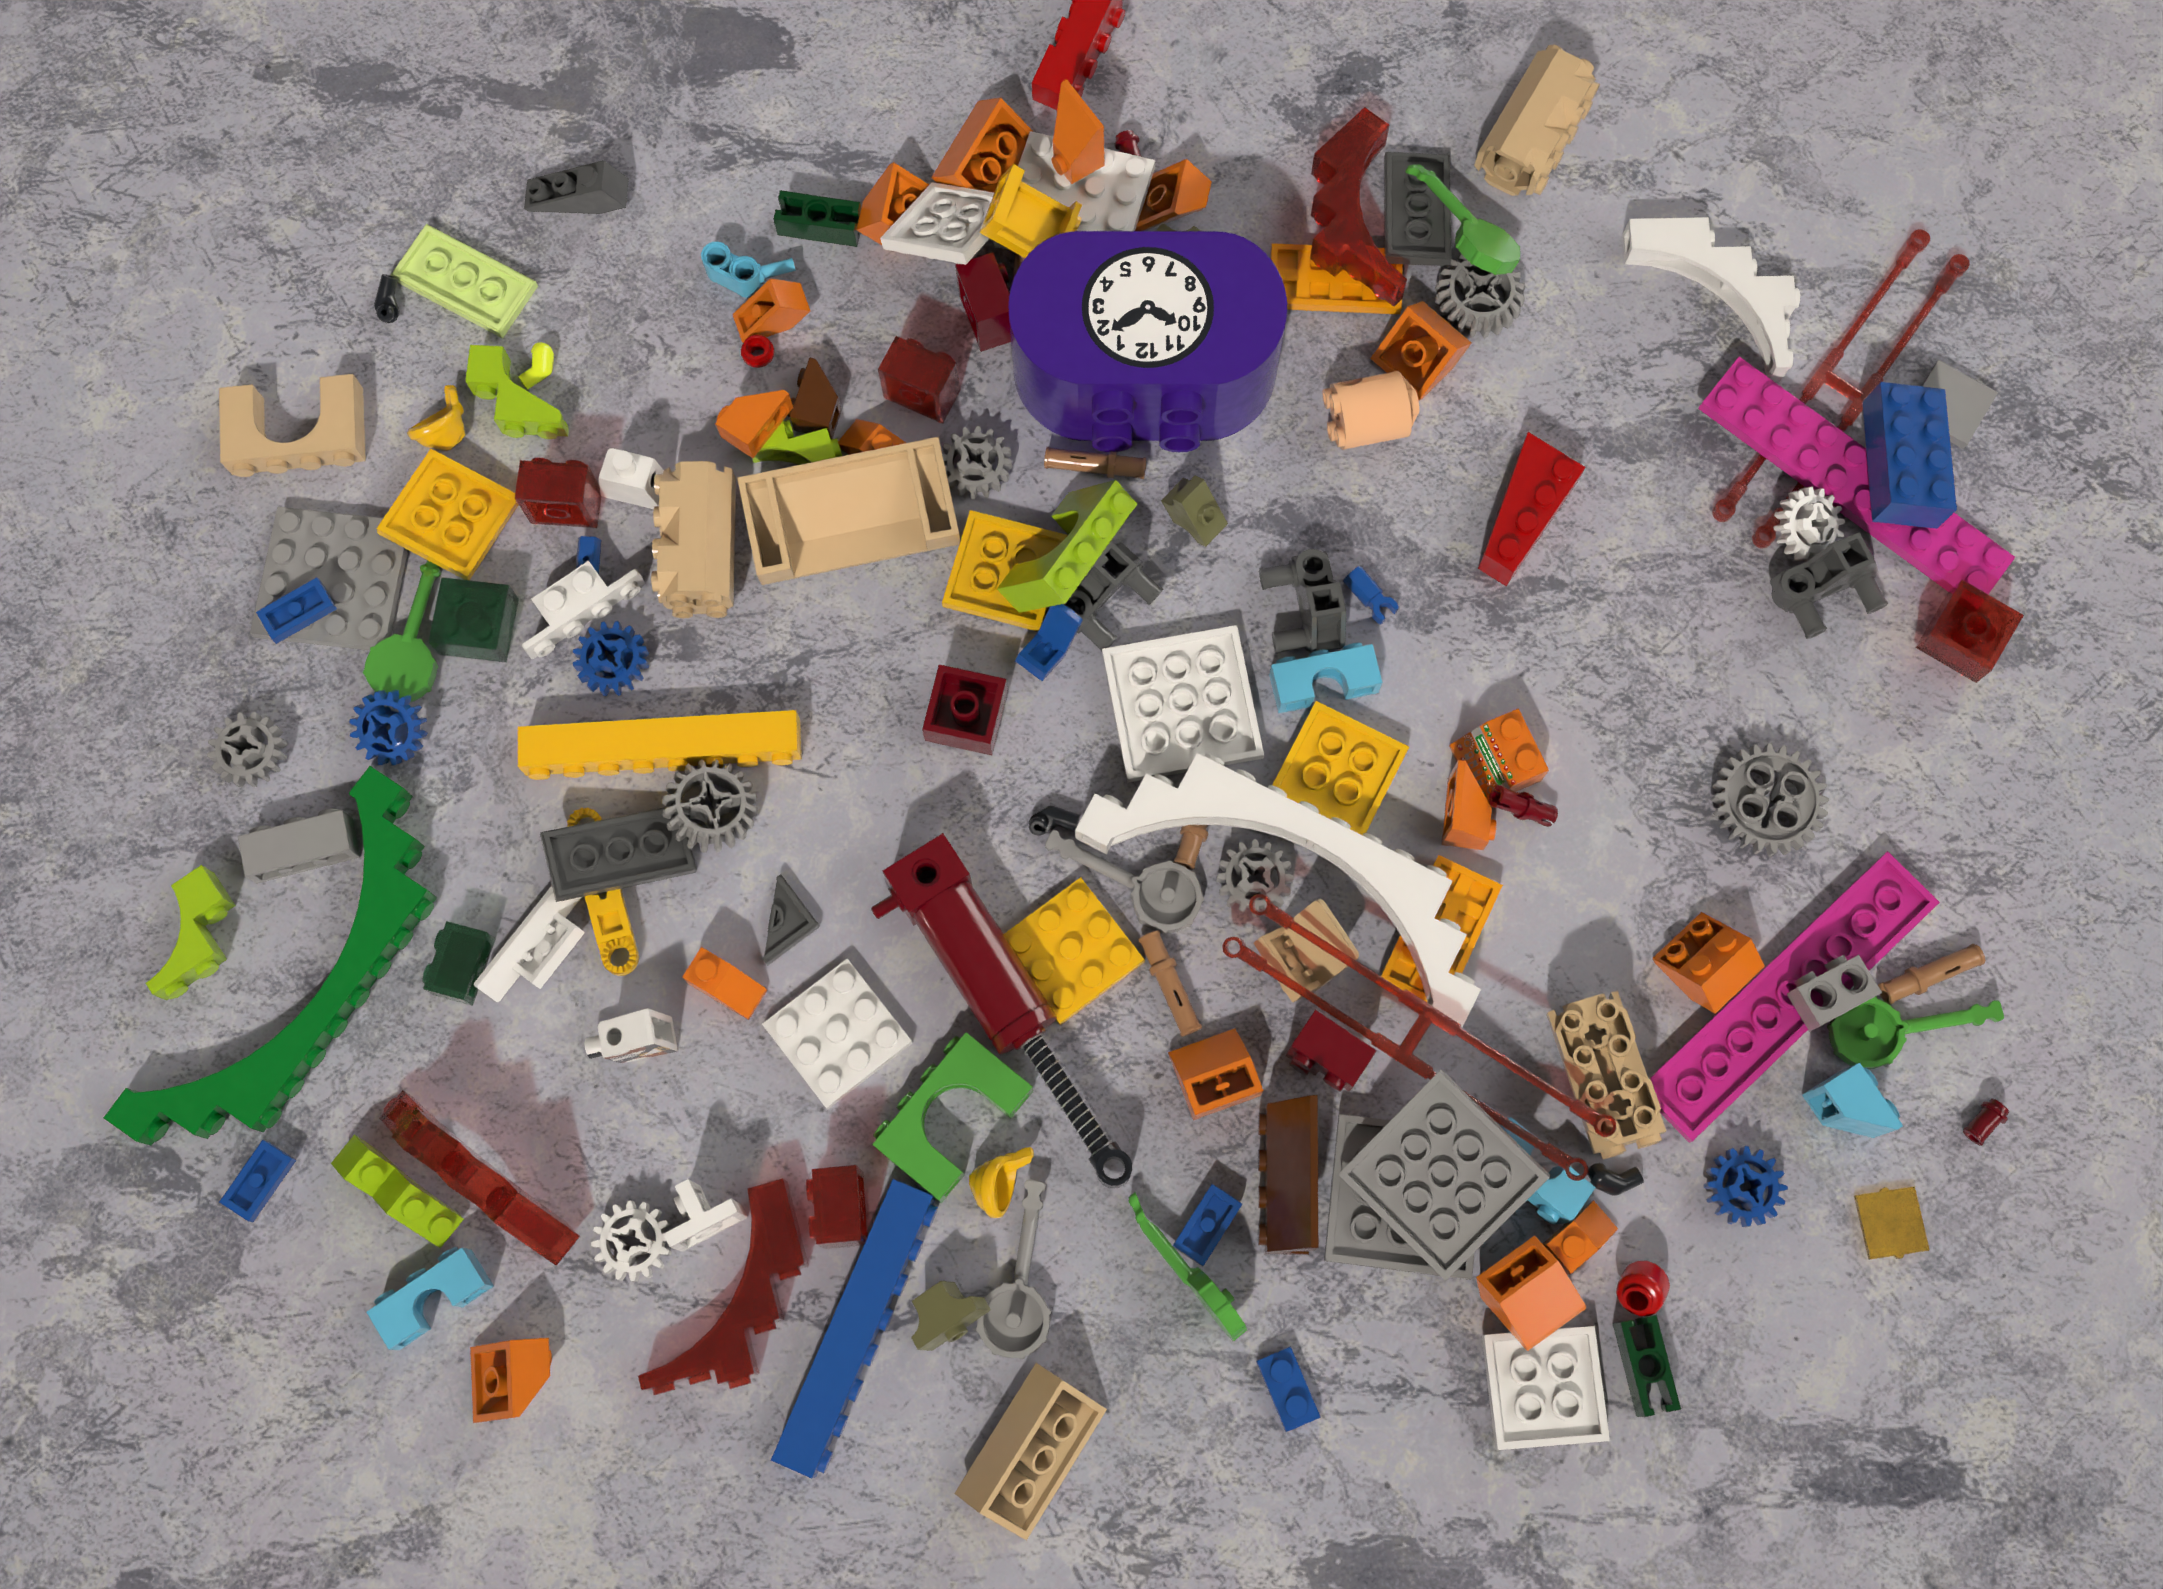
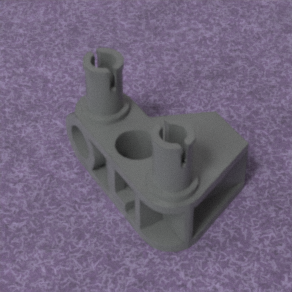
(1834, 569)
(1100, 586)
(1318, 600)

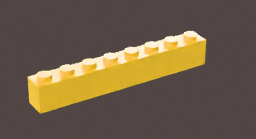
(659, 743)

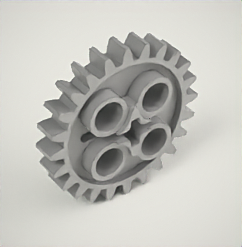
(1800, 809)

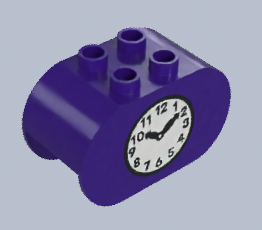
(1146, 336)

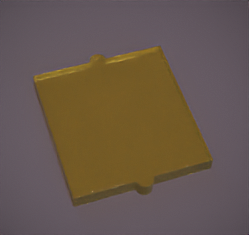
(1891, 1223)

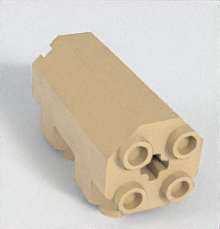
(1538, 122)
(695, 539)
(1607, 1072)

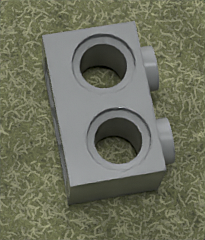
(1835, 995)

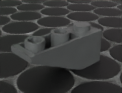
(582, 189)

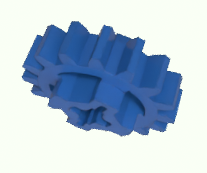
(597, 667)
(375, 718)
(1752, 1198)

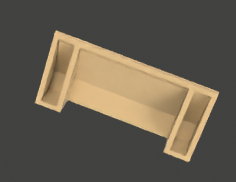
(848, 511)

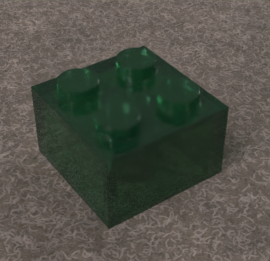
(473, 619)

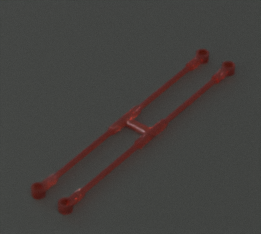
(1825, 373)
(1427, 1016)

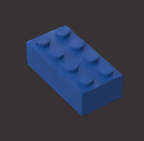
(1909, 455)

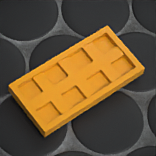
(1318, 290)
(1466, 904)

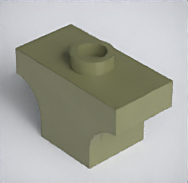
(1195, 509)
(945, 1315)

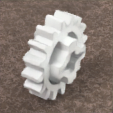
(1808, 523)
(636, 1226)

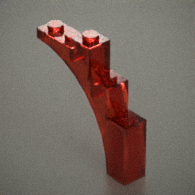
(1337, 207)
(476, 1179)
(727, 1347)

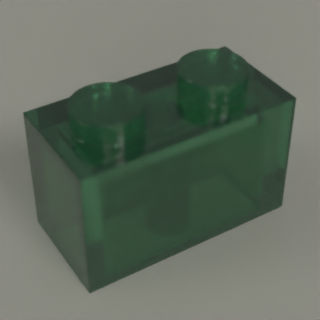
(458, 962)

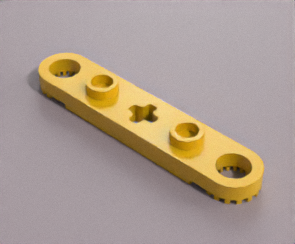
(609, 917)

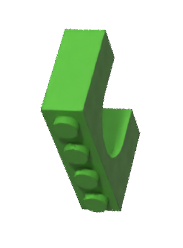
(966, 1067)

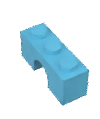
(1352, 668)
(1559, 1196)
(400, 1313)

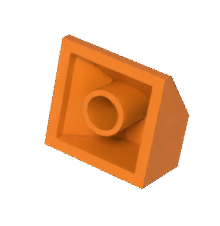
(1077, 137)
(1173, 195)
(888, 201)
(1466, 811)
(507, 1377)

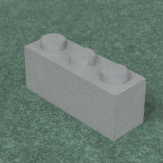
(298, 845)

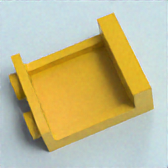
(1024, 216)

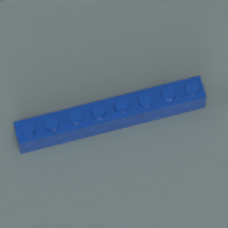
(853, 1330)

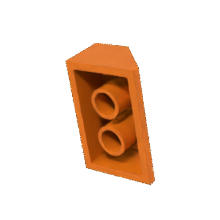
(984, 147)

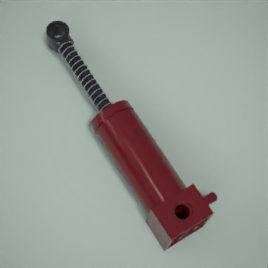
(990, 978)

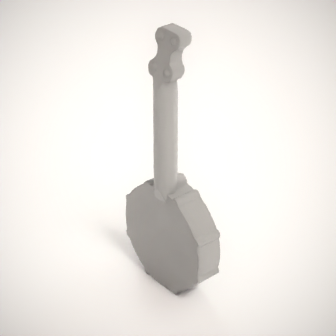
(1163, 895)
(1018, 1313)

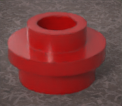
(754, 343)

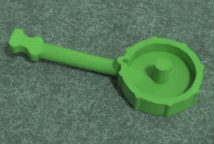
(1476, 239)
(404, 660)
(1876, 1033)
(1214, 1301)

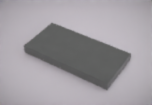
(1414, 217)
(614, 854)

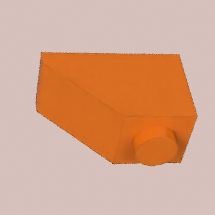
(772, 309)
(753, 419)
(867, 436)
(724, 983)
(1581, 1238)

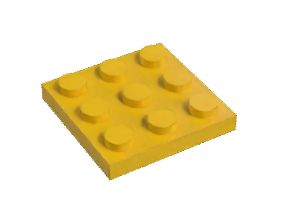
(448, 515)
(984, 559)
(1340, 767)
(1073, 950)

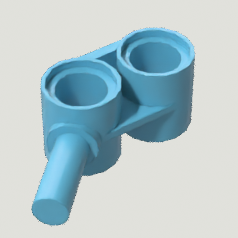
(734, 267)

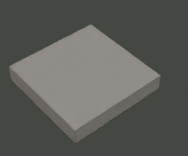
(1965, 400)

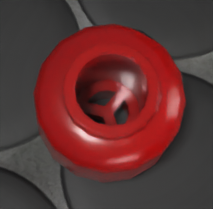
(1643, 1288)

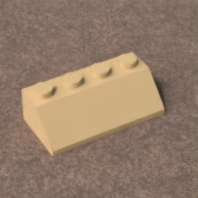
(1030, 1452)

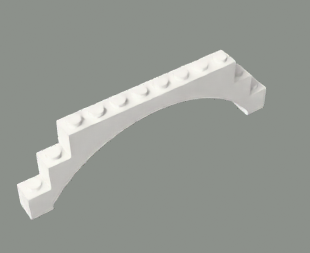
(1221, 796)

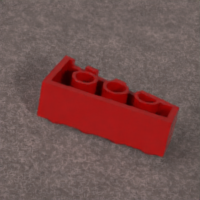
(1077, 48)
(1532, 499)

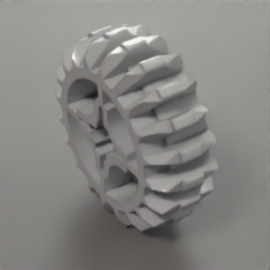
(1483, 310)
(721, 801)

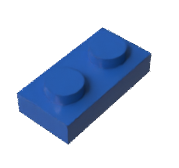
(296, 610)
(257, 1181)
(1207, 1225)
(1288, 1389)

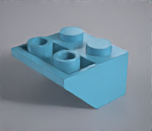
(1853, 1103)

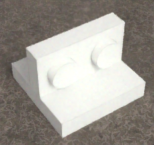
(702, 1219)

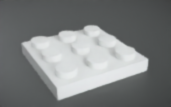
(941, 224)
(837, 1033)
(1546, 1392)

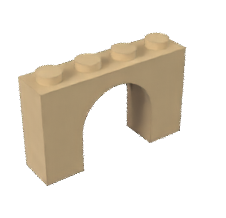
(334, 439)

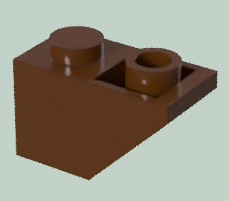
(816, 401)

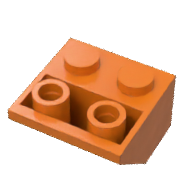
(1709, 961)
(1215, 1073)
(1530, 1293)

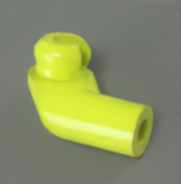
(541, 365)

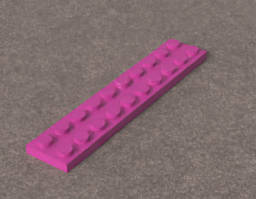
(1829, 459)
(1762, 1020)

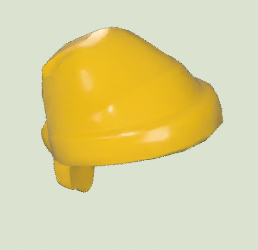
(443, 428)
(995, 1181)

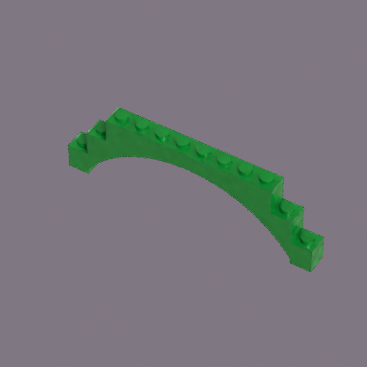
(265, 1080)

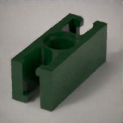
(813, 206)
(1662, 1371)

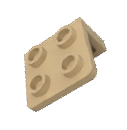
(1301, 958)

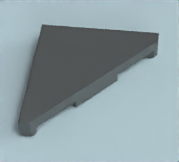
(788, 922)

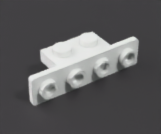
(576, 602)
(533, 948)

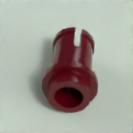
(1127, 143)
(1986, 1121)

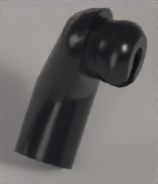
(385, 301)
(1052, 817)
(1611, 1182)

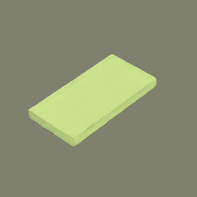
(464, 281)

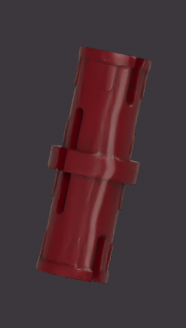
(1523, 806)

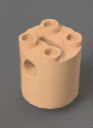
(1370, 409)

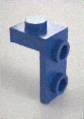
(1051, 641)

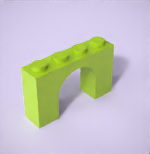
(1091, 521)

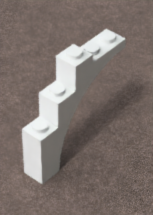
(1729, 272)

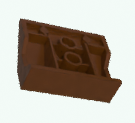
(1290, 1176)

